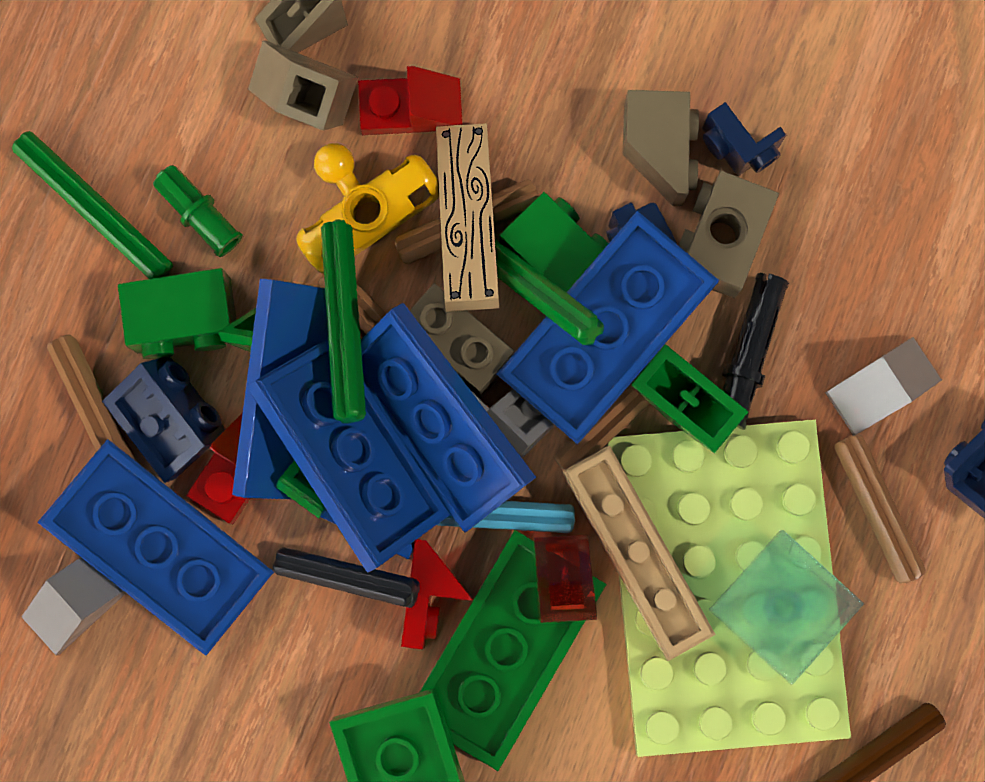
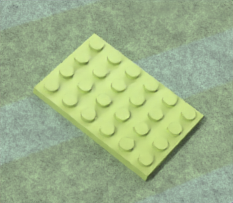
(714, 521)

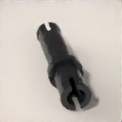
(744, 372)

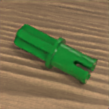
(197, 210)

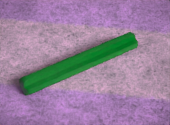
(91, 206)
(547, 296)
(343, 322)

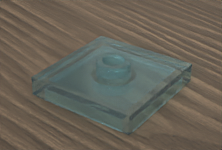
(786, 606)

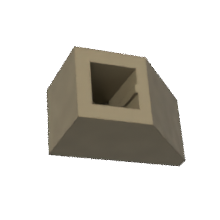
(302, 87)
(657, 140)

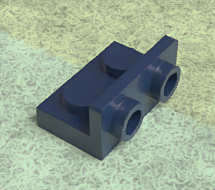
(164, 416)

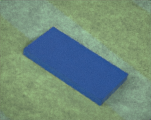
(642, 294)
(286, 324)
(440, 420)
(355, 467)
(156, 547)

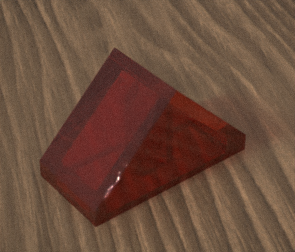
(564, 579)

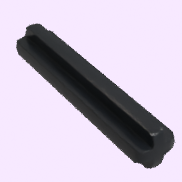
(346, 577)

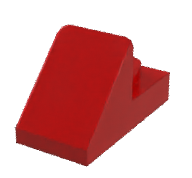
(409, 103)
(215, 483)
(434, 580)

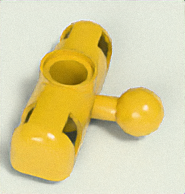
(390, 189)

